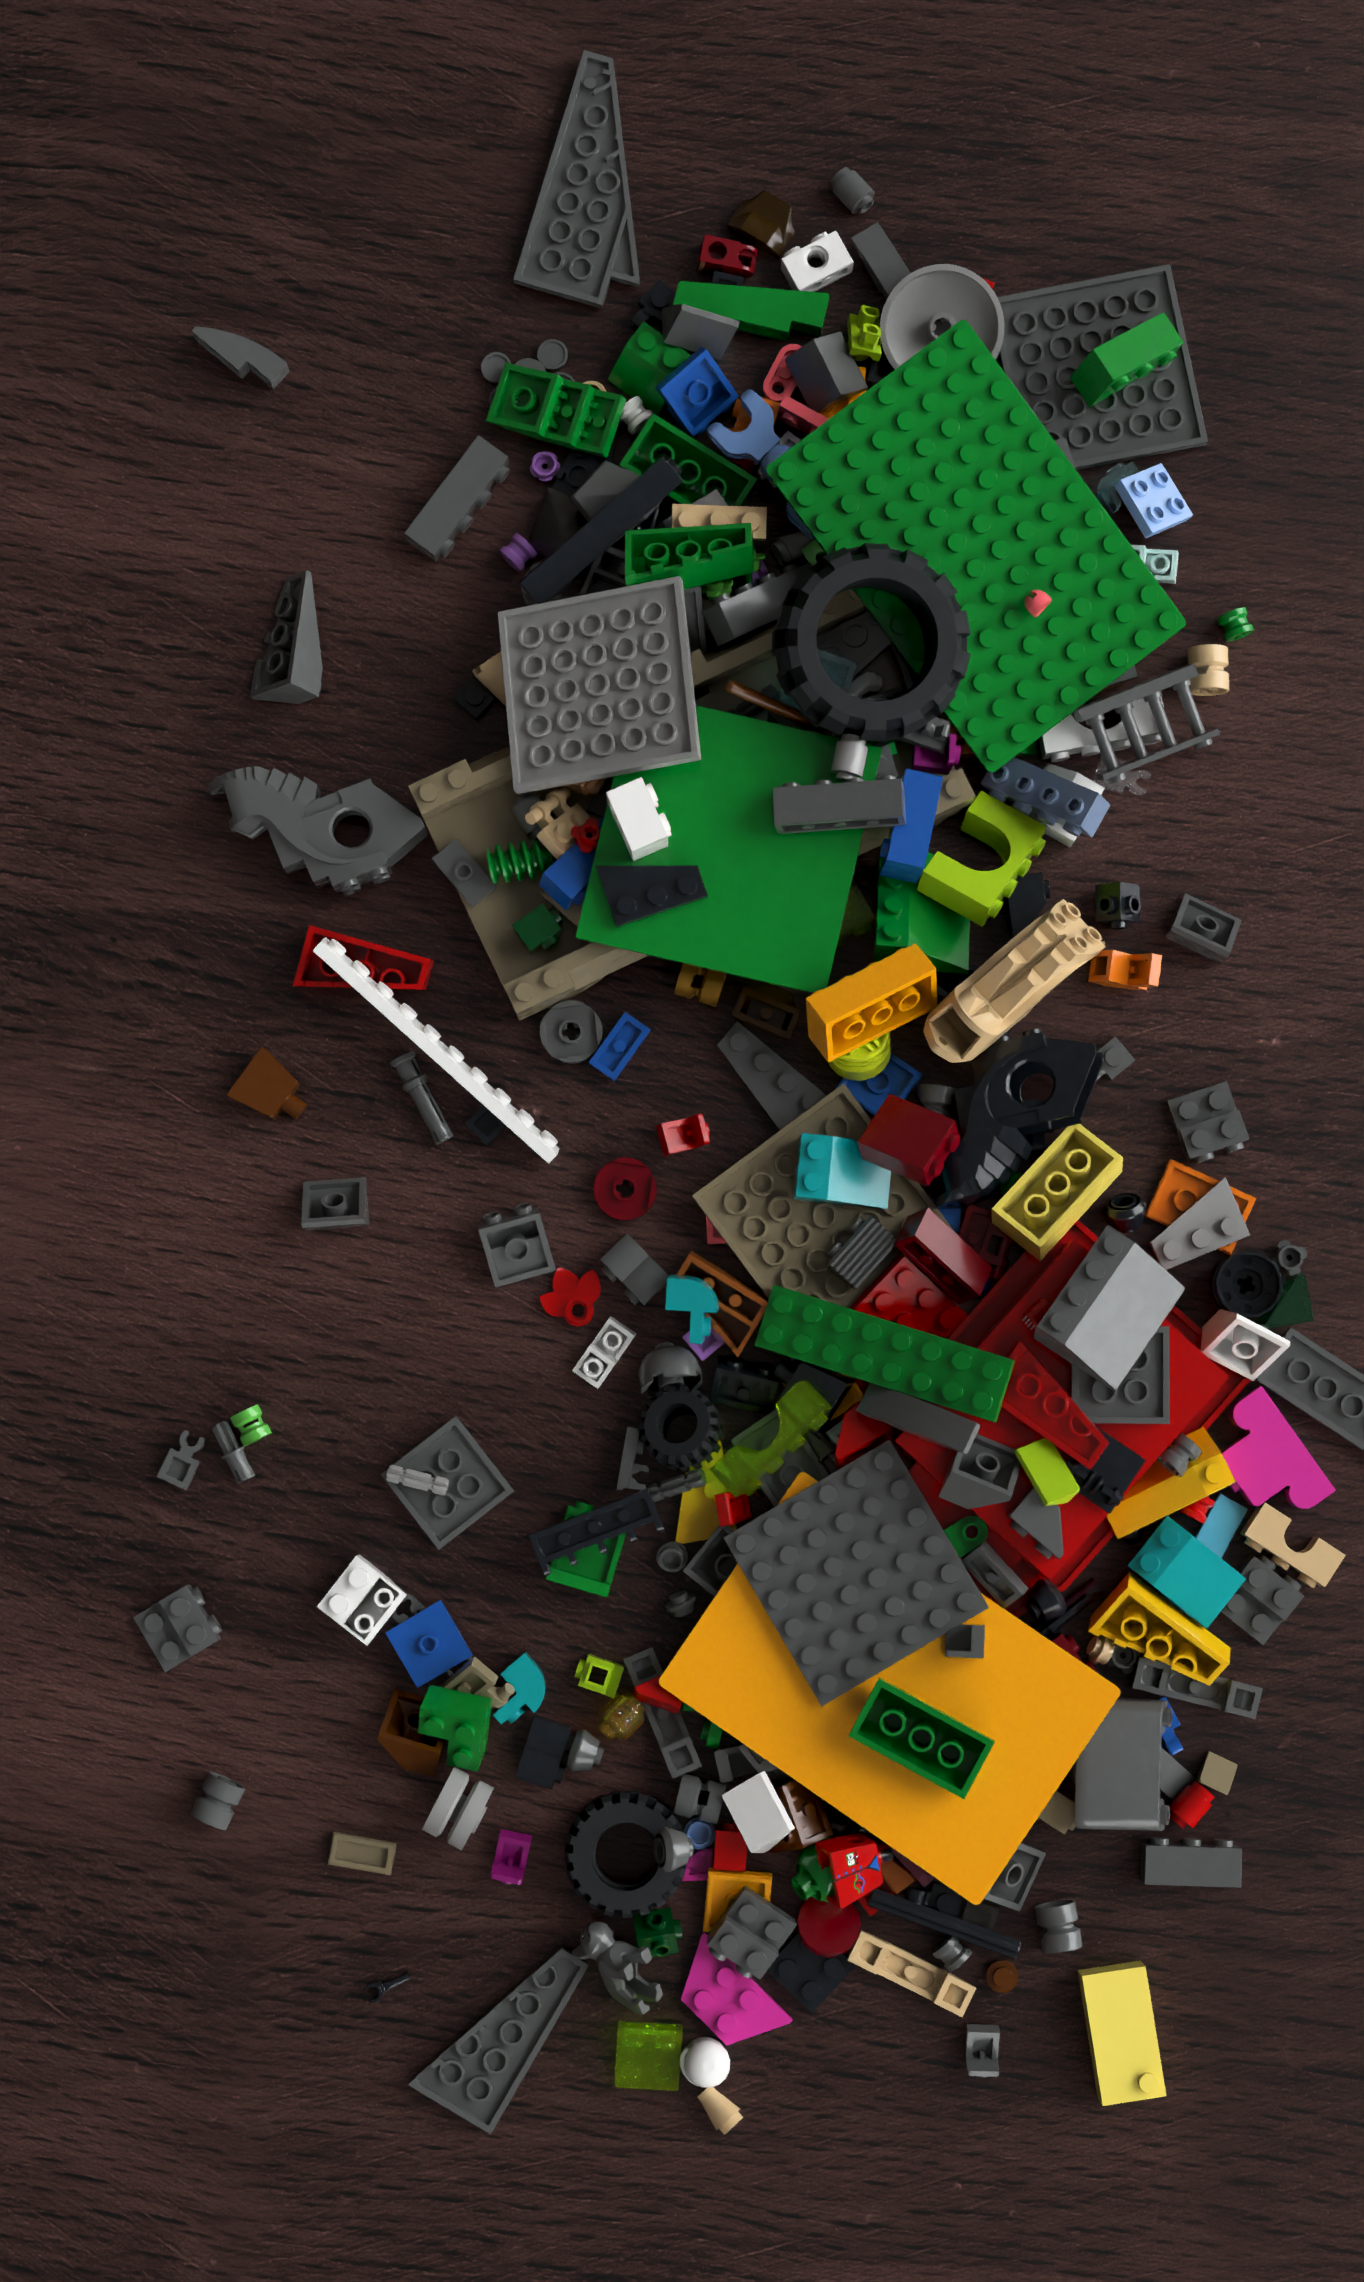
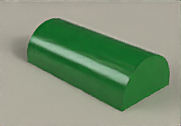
(700, 466)
(921, 1738)

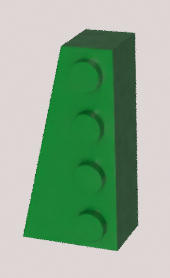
(693, 553)

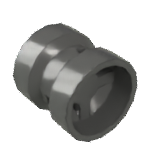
(1179, 1454)

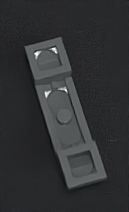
(1221, 1694)
(667, 1726)

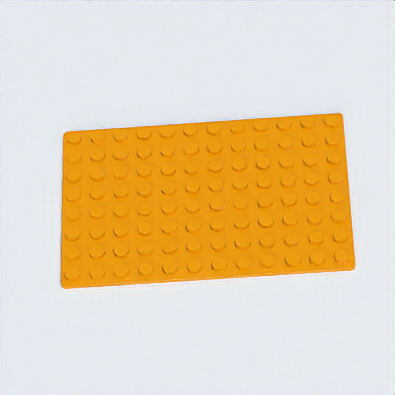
(1021, 1694)

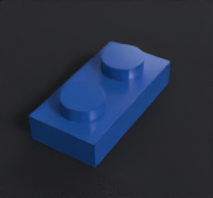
(619, 1046)

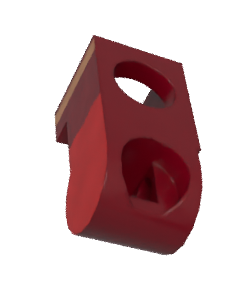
(726, 256)

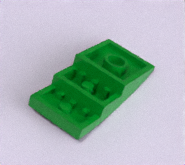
(556, 410)

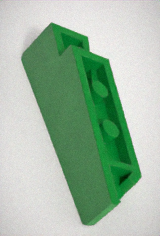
(759, 309)

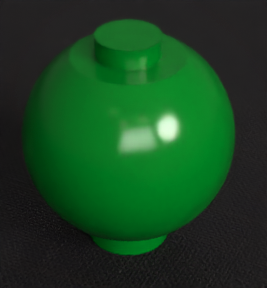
(810, 1878)

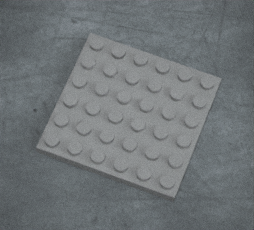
(599, 685)

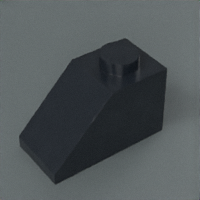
(1026, 902)

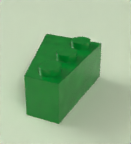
(1126, 359)

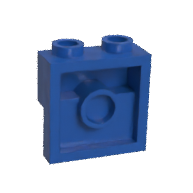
(697, 392)

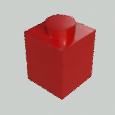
(729, 1848)

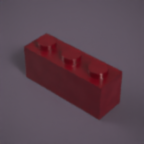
(943, 1255)

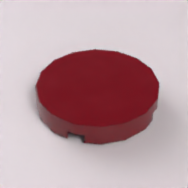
(827, 1928)

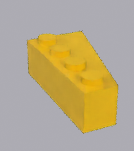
(1154, 1626)

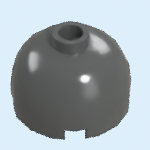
(668, 1367)

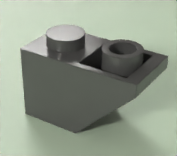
(1040, 1522)

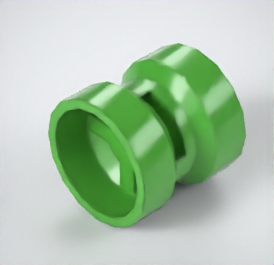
(253, 1432)

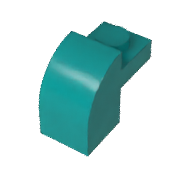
(692, 1295)
(529, 1688)

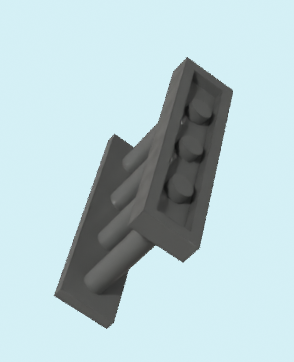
(1122, 703)

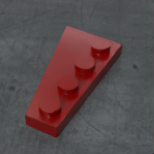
(1049, 1410)

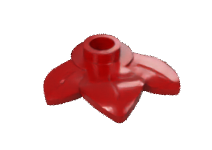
(570, 1292)

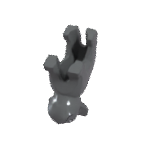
(618, 1966)

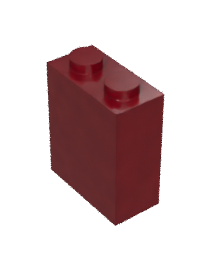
(909, 1140)

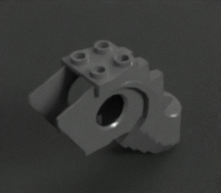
(305, 825)

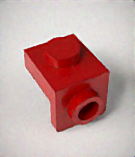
(683, 1134)

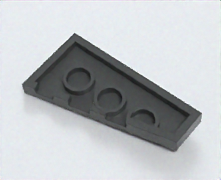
(771, 1080)

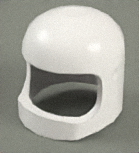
(705, 2062)

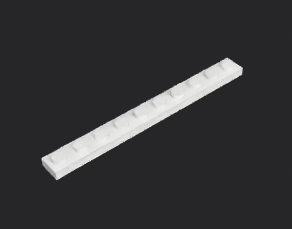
(428, 1040)

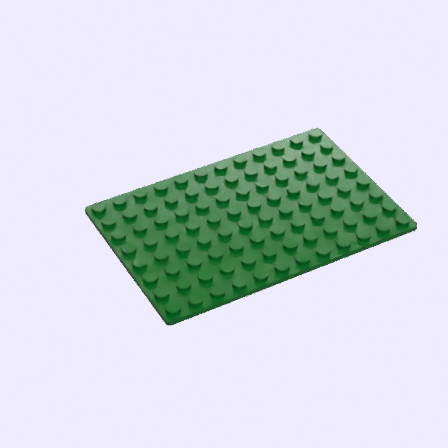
(975, 484)

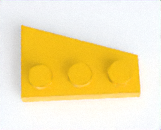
(698, 1506)

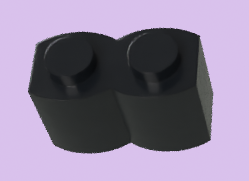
(544, 1752)

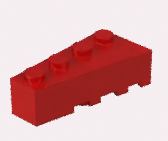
(386, 964)

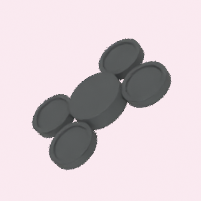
(551, 356)

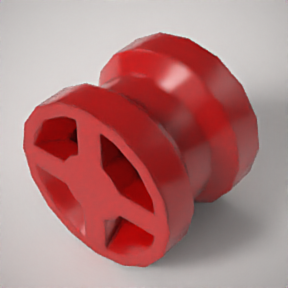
(1198, 1510)

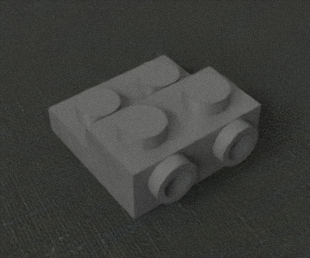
(1207, 1122)
(515, 1244)
(1262, 1599)
(178, 1627)
(750, 1933)

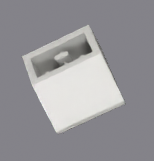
(362, 1599)

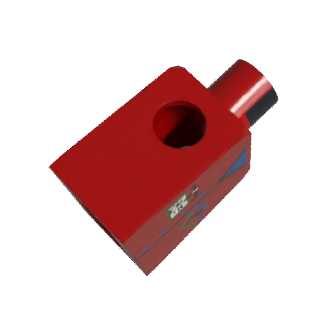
(853, 1865)

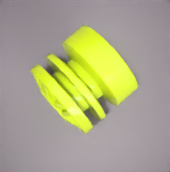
(865, 1060)

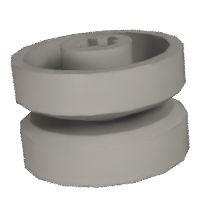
(459, 1809)

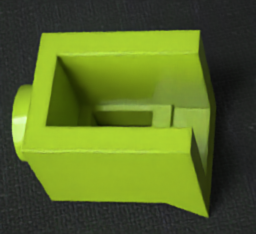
(612, 1679)

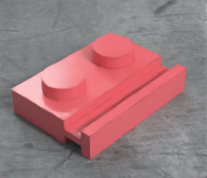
(799, 415)

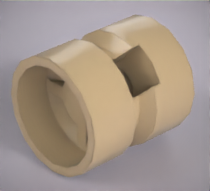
(1210, 665)

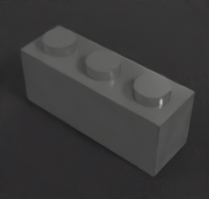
(1191, 1863)

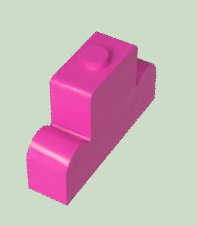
(1271, 1456)

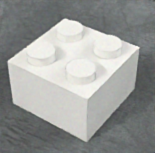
(637, 818)

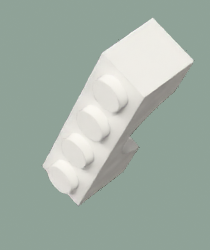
(1071, 737)

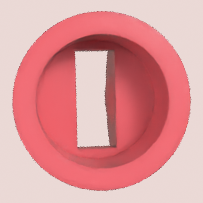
(1038, 603)

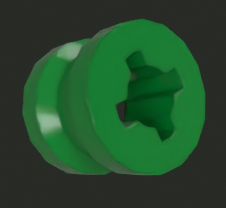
(1235, 624)

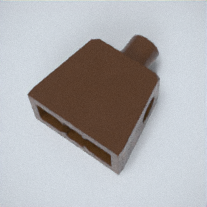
(267, 1088)

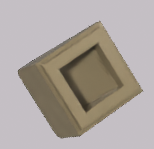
(1217, 1773)

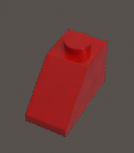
(859, 1436)

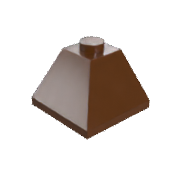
(401, 1736)

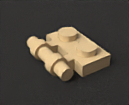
(556, 833)

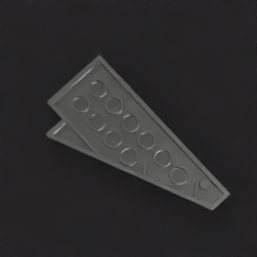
(584, 211)

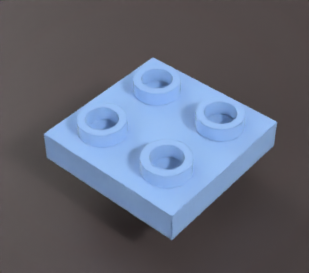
(1153, 500)

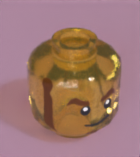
(621, 1717)

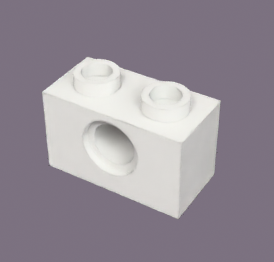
(829, 250)

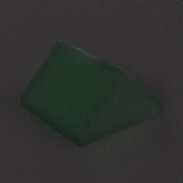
(1293, 1306)

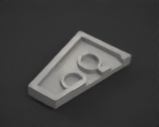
(1201, 1229)

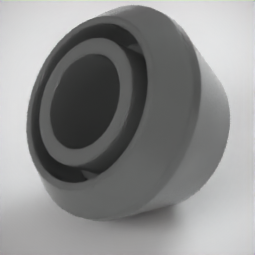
(584, 1752)
(672, 1849)

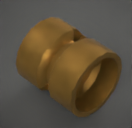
(710, 986)

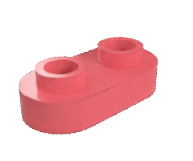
(780, 375)

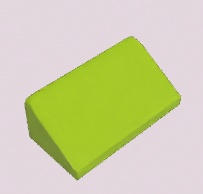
(1047, 1472)

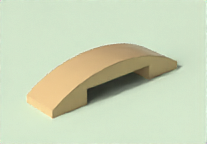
(912, 1973)

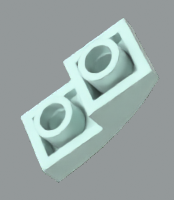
(1159, 562)

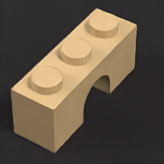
(1314, 1563)

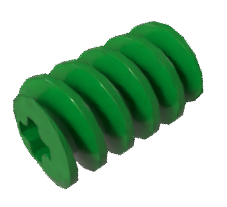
(518, 861)

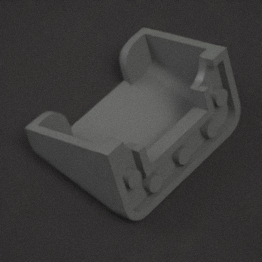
(1122, 1769)

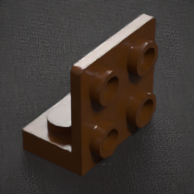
(806, 1815)

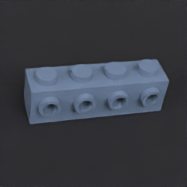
(1048, 796)

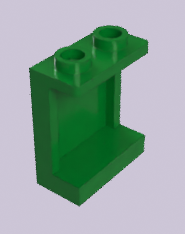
(594, 1570)

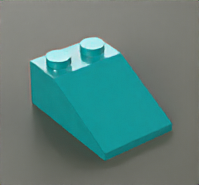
(834, 1172)
(1187, 1572)

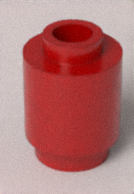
(1191, 1805)

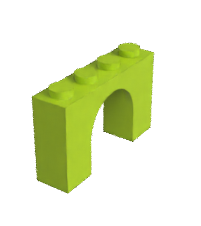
(976, 892)

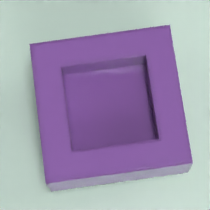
(709, 1345)

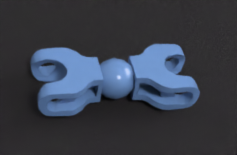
(755, 443)

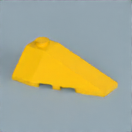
(1163, 1493)

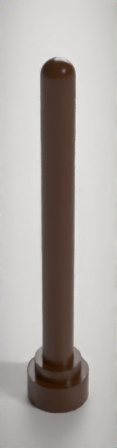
(772, 705)

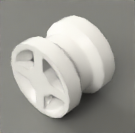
(635, 415)

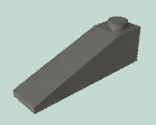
(293, 655)

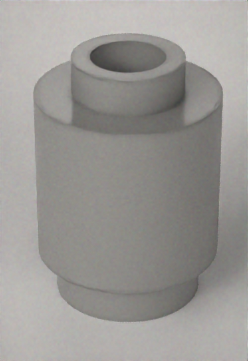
(849, 757)

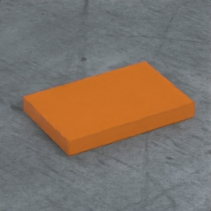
(1180, 1189)

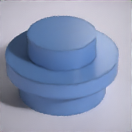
(700, 1832)

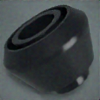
(1125, 1211)
(1045, 1601)

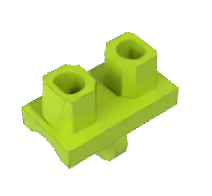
(864, 334)

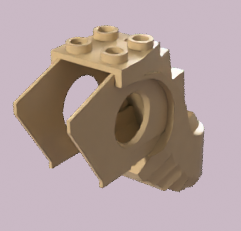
(1011, 983)

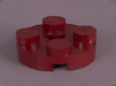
(640, 1179)

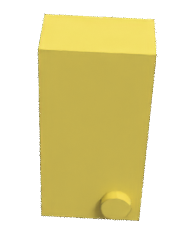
(1057, 1190)
(1121, 2033)

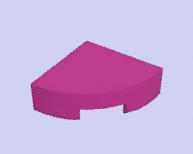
(698, 1865)

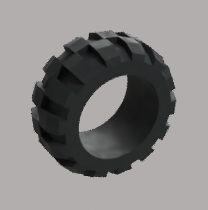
(929, 599)

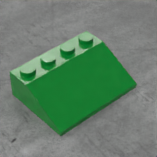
(911, 917)

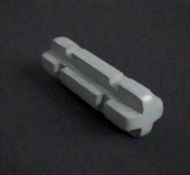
(417, 1479)

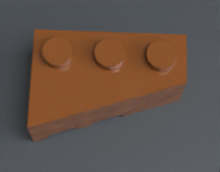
(739, 1304)

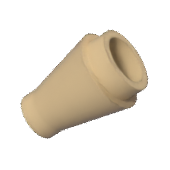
(720, 2110)

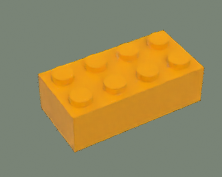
(871, 1002)

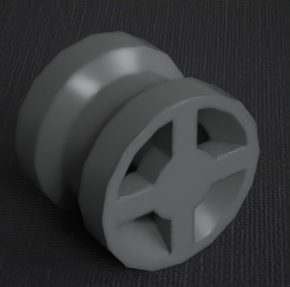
(951, 1953)

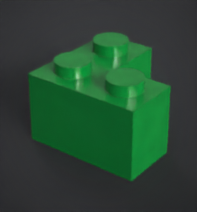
(461, 1720)

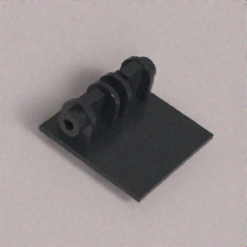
(1109, 1476)

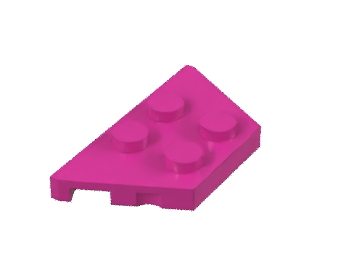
(727, 2000)

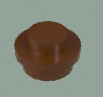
(1002, 1976)

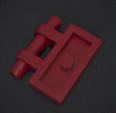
(977, 1233)

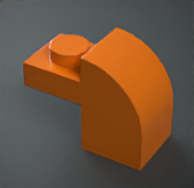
(1125, 970)

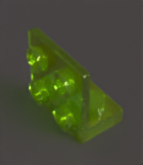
(648, 2056)

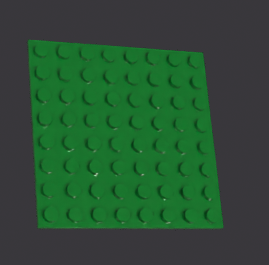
(770, 895)

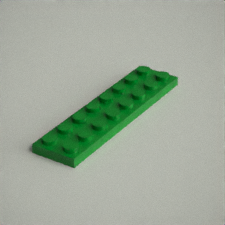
(885, 1353)

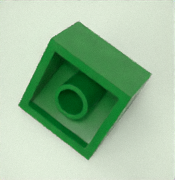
(645, 365)

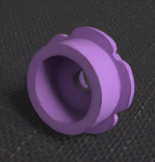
(544, 458)

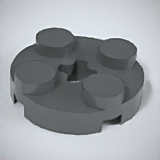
(560, 1046)

